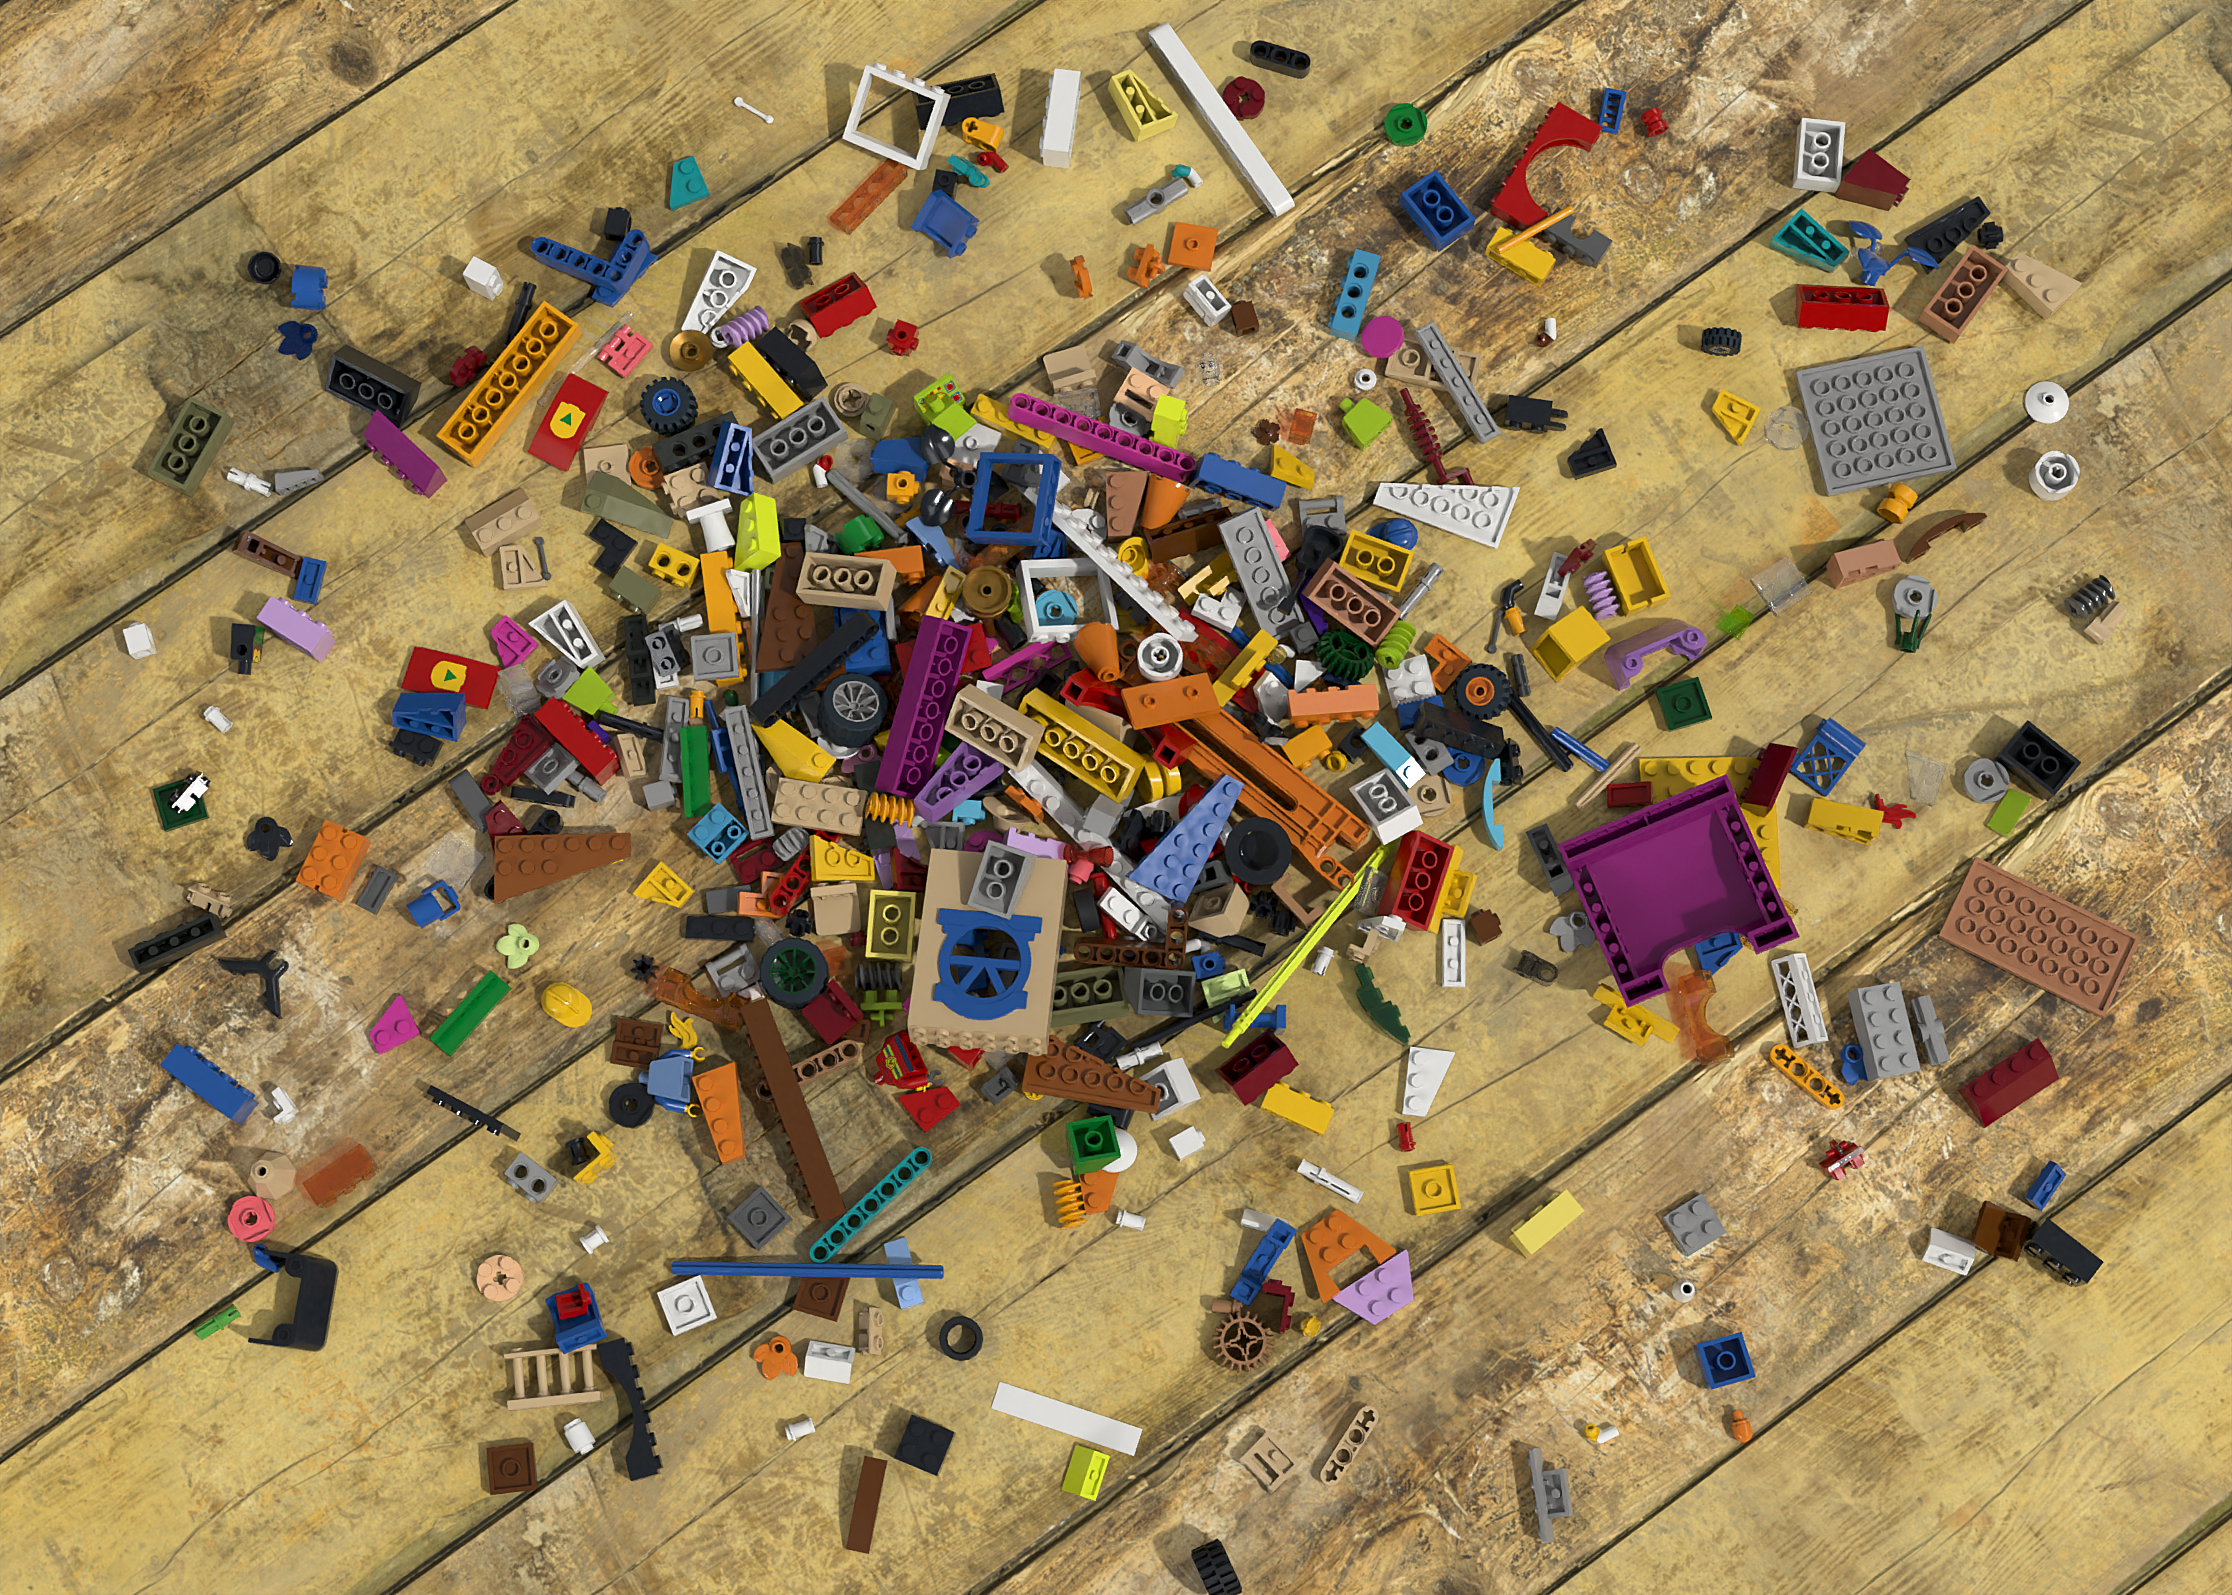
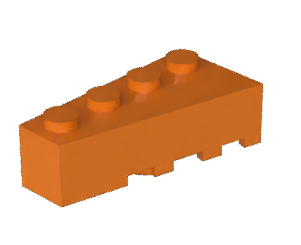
(1331, 705)
(722, 1107)

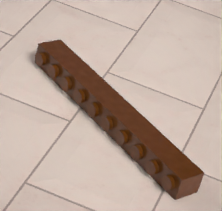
(793, 1110)

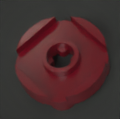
(1254, 92)
(466, 369)

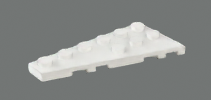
(1459, 509)

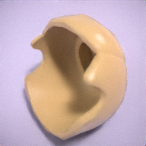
(803, 334)

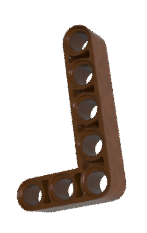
(1141, 948)

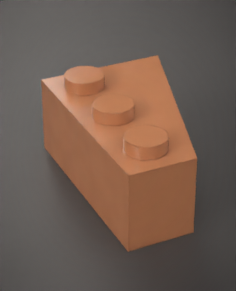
(1123, 500)

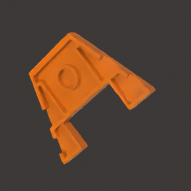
(1333, 1242)

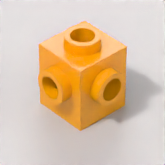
(902, 487)

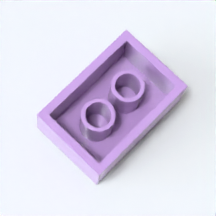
(296, 628)

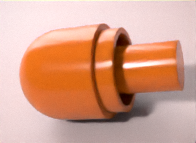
(1741, 1427)

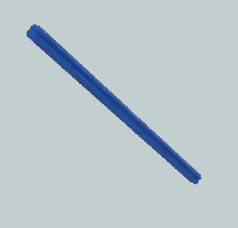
(808, 1269)

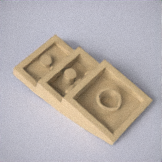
(1414, 367)

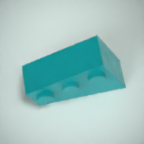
(1810, 242)

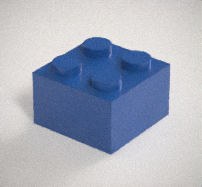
(1724, 1361)

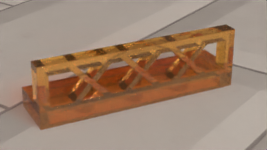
(873, 199)
(1203, 647)

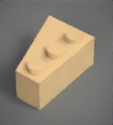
(2039, 284)

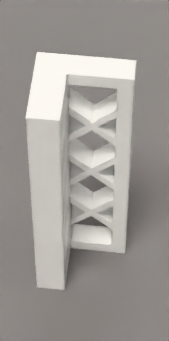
(1806, 998)

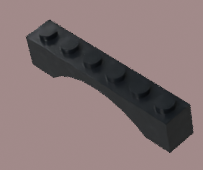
(641, 1457)

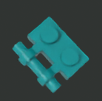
(966, 168)

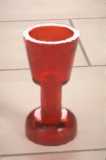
(1099, 856)

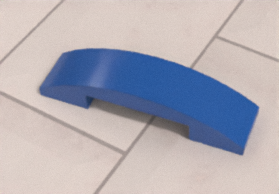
(1262, 1261)

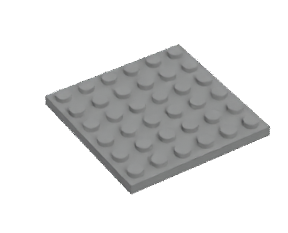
(1875, 421)

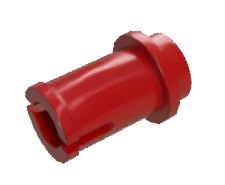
(1405, 1137)

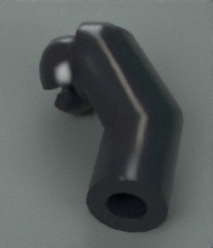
(1508, 592)

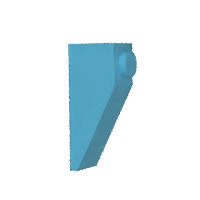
(1392, 755)

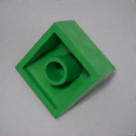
(1092, 1144)

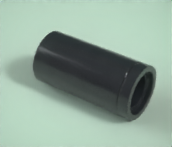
(1010, 632)

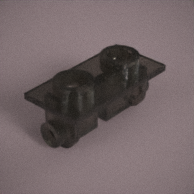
(793, 258)

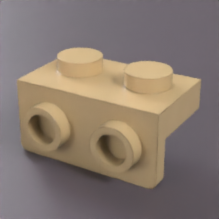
(1371, 945)

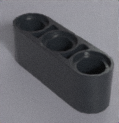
(1273, 51)

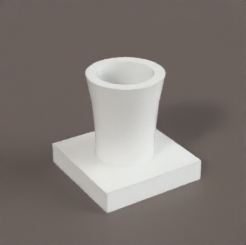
(714, 525)

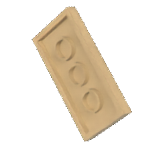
(819, 806)

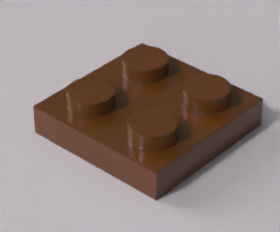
(822, 1296)
(512, 1468)

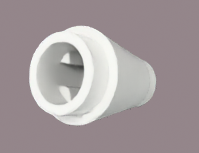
(1679, 1294)

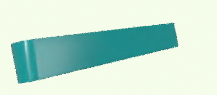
(875, 1194)

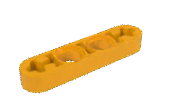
(1804, 1079)

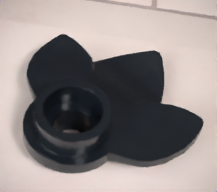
(269, 842)

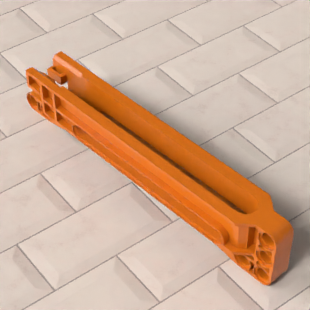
(1316, 816)

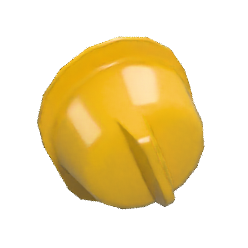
(1135, 553)
(566, 1004)

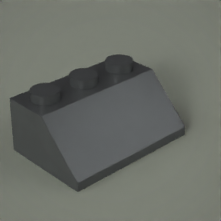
(1160, 991)

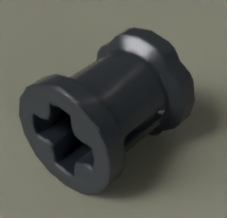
(577, 1151)

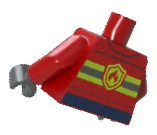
(902, 1064)

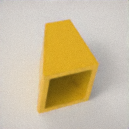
(1569, 643)

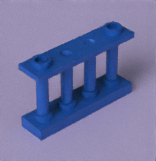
(1274, 1021)

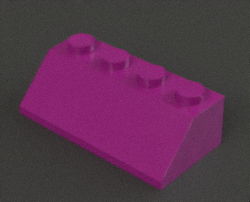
(404, 455)

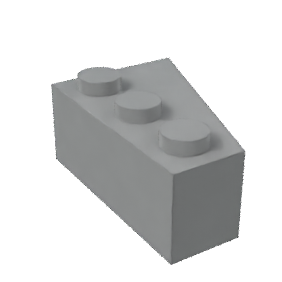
(1105, 815)

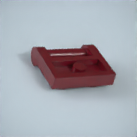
(750, 868)

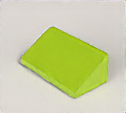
(2008, 812)

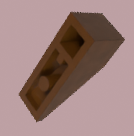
(267, 554)

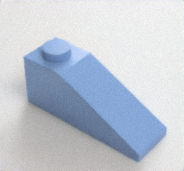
(907, 1289)

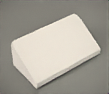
(1258, 1220)

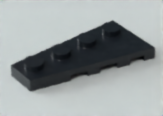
(1948, 231)
(475, 1115)

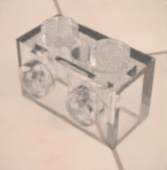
(1080, 401)
(519, 690)

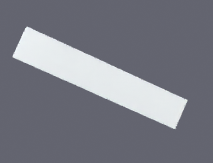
(1067, 1418)

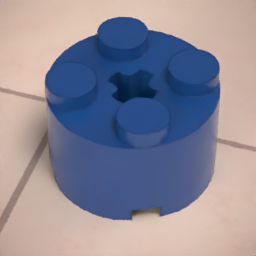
(308, 287)

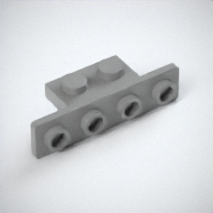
(1551, 1494)

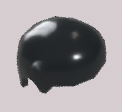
(264, 268)

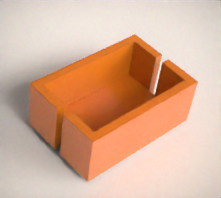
(333, 861)

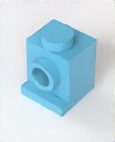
(969, 812)

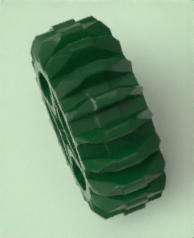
(1344, 654)

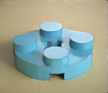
(1058, 600)

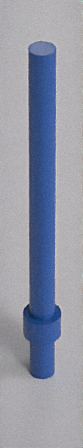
(711, 714)

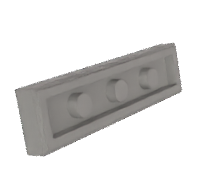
(676, 717)

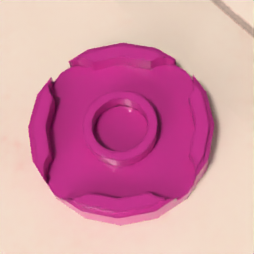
(1382, 337)

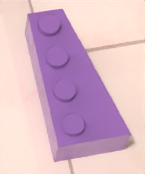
(956, 781)

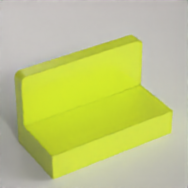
(1085, 1472)

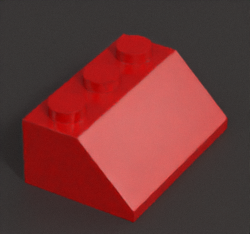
(838, 305)

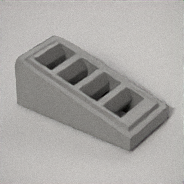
(292, 481)

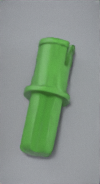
(217, 1322)

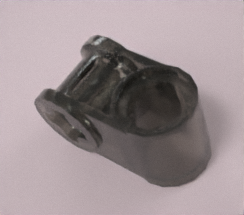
(1534, 968)

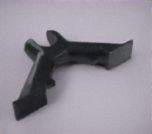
(261, 967)

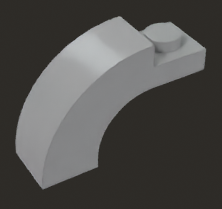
(1132, 355)

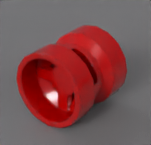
(1654, 122)

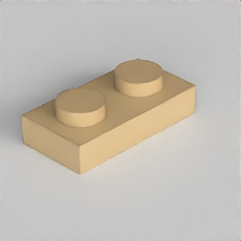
(630, 756)

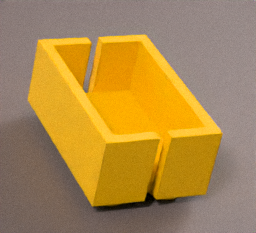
(1635, 576)

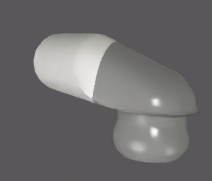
(1197, 944)

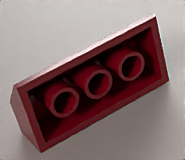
(2010, 1083)

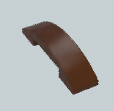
(1964, 521)

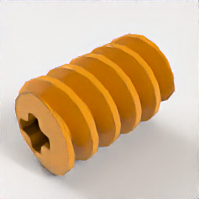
(890, 808)
(1069, 1204)

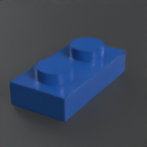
(310, 580)
(2045, 1185)

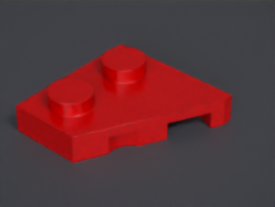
(930, 1106)

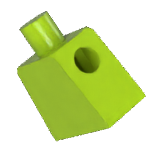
(948, 415)
(1364, 421)
(590, 695)

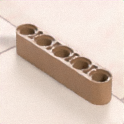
(816, 1061)

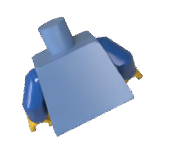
(671, 1079)

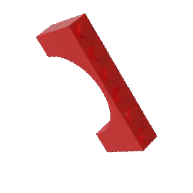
(1561, 128)
(1169, 743)

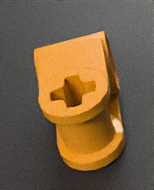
(984, 135)

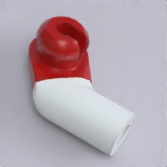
(820, 469)

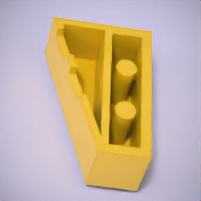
(1844, 820)

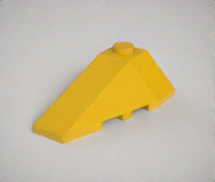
(794, 753)

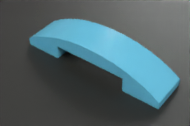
(1494, 832)

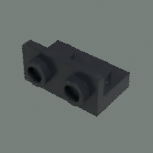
(418, 746)

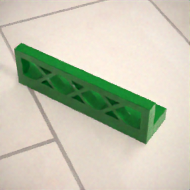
(695, 770)
(470, 1013)

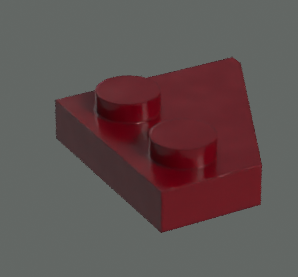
(1578, 555)
(502, 822)

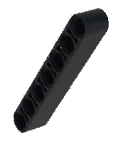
(814, 669)

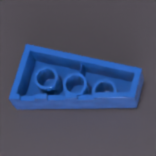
(1237, 482)

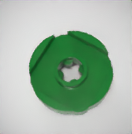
(1410, 114)

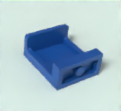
(946, 222)
(577, 1330)

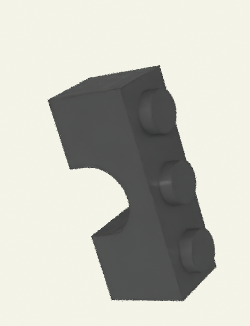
(1588, 250)

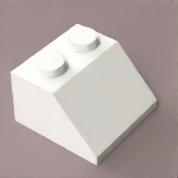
(1176, 1087)

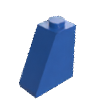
(898, 456)

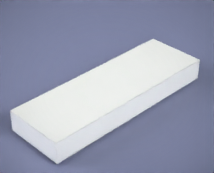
(1453, 953)

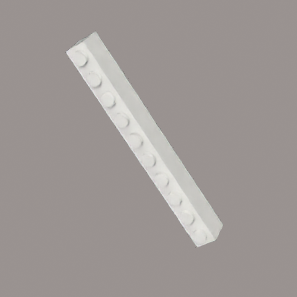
(1069, 816)

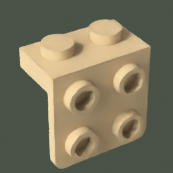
(1069, 370)
(836, 908)

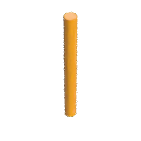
(1534, 229)

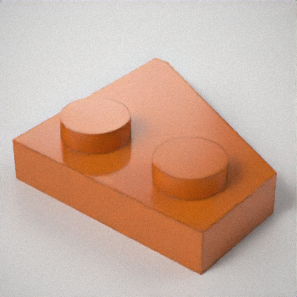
(1097, 1190)

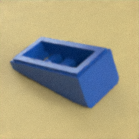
(1613, 93)

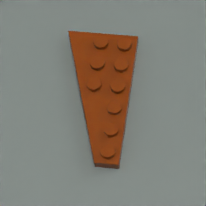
(541, 860)
(1082, 1077)

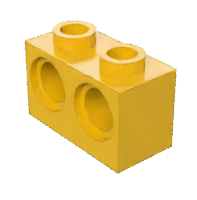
(677, 561)

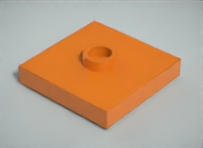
(1193, 246)

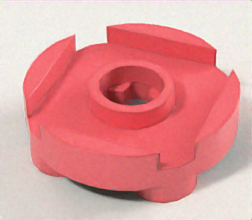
(239, 1214)

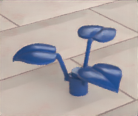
(1875, 266)

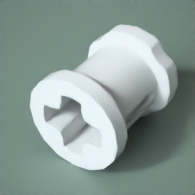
(594, 1239)

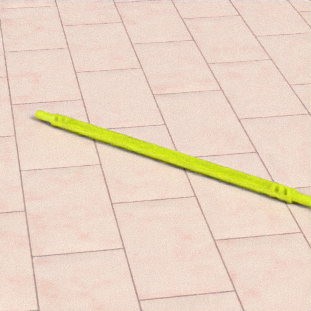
(1305, 946)

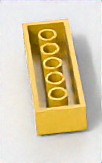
(1083, 747)

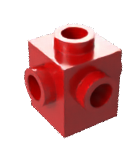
(903, 338)

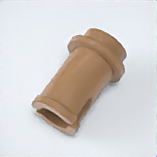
(1226, 1306)

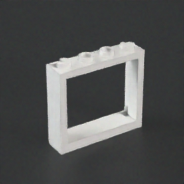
(917, 85)
(1060, 568)

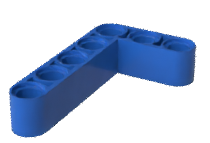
(592, 264)

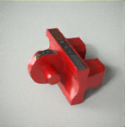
(1839, 1156)

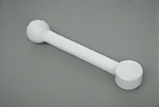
(739, 102)

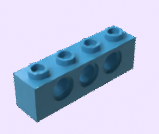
(1368, 265)

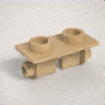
(220, 901)
(872, 1320)

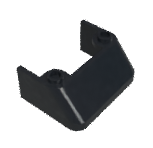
(313, 1305)

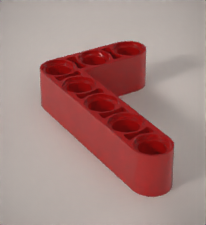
(798, 876)

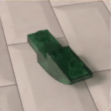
(1383, 1015)

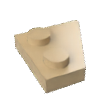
(519, 570)

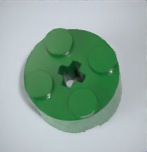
(859, 536)

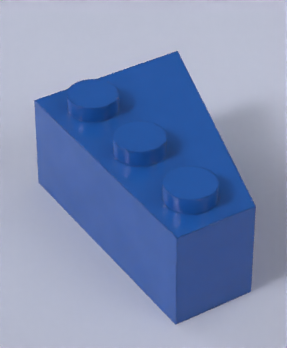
(732, 460)
(431, 714)

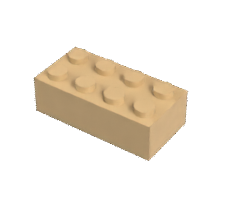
(846, 581)
(994, 728)

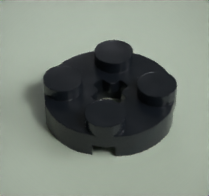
(632, 1118)

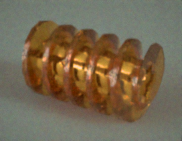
(1165, 578)

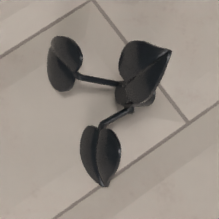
(934, 505)

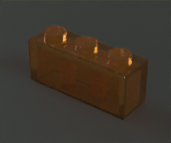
(341, 1176)

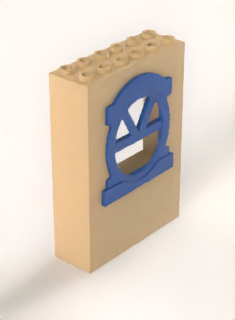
(1018, 1015)

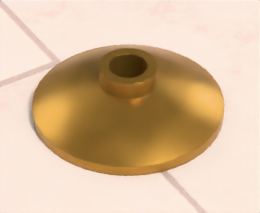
(691, 341)

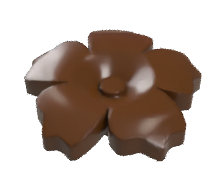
(1267, 432)

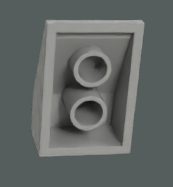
(1001, 879)

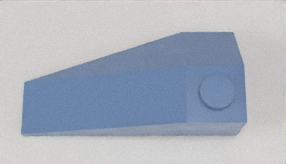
(932, 543)

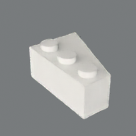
(569, 634)

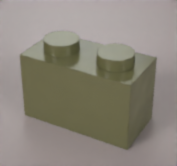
(635, 591)

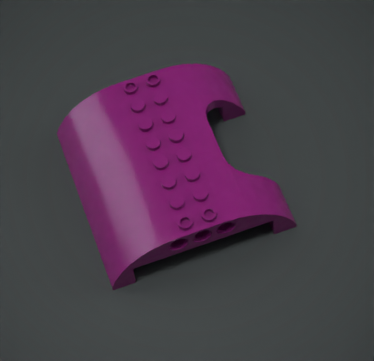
(1673, 882)

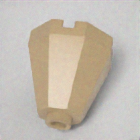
(272, 1176)

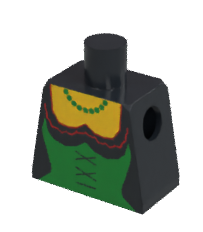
(247, 638)

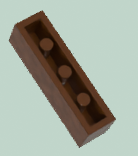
(1186, 536)

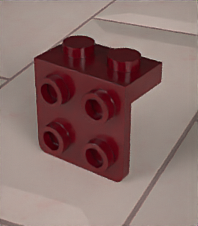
(1275, 1288)

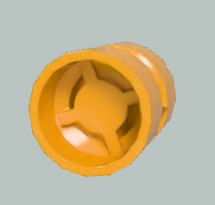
(1896, 504)

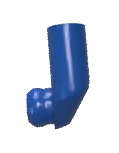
(265, 1261)

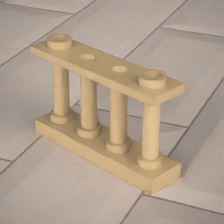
(544, 1398)

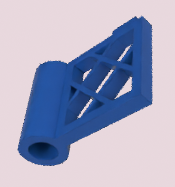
(1838, 741)

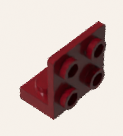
(832, 1013)

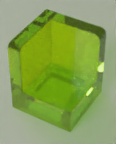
(1737, 621)

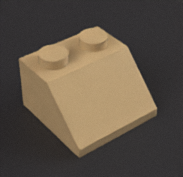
(1220, 910)

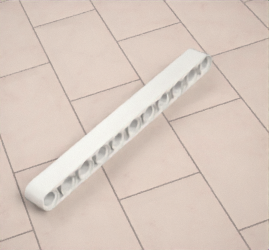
(1221, 119)

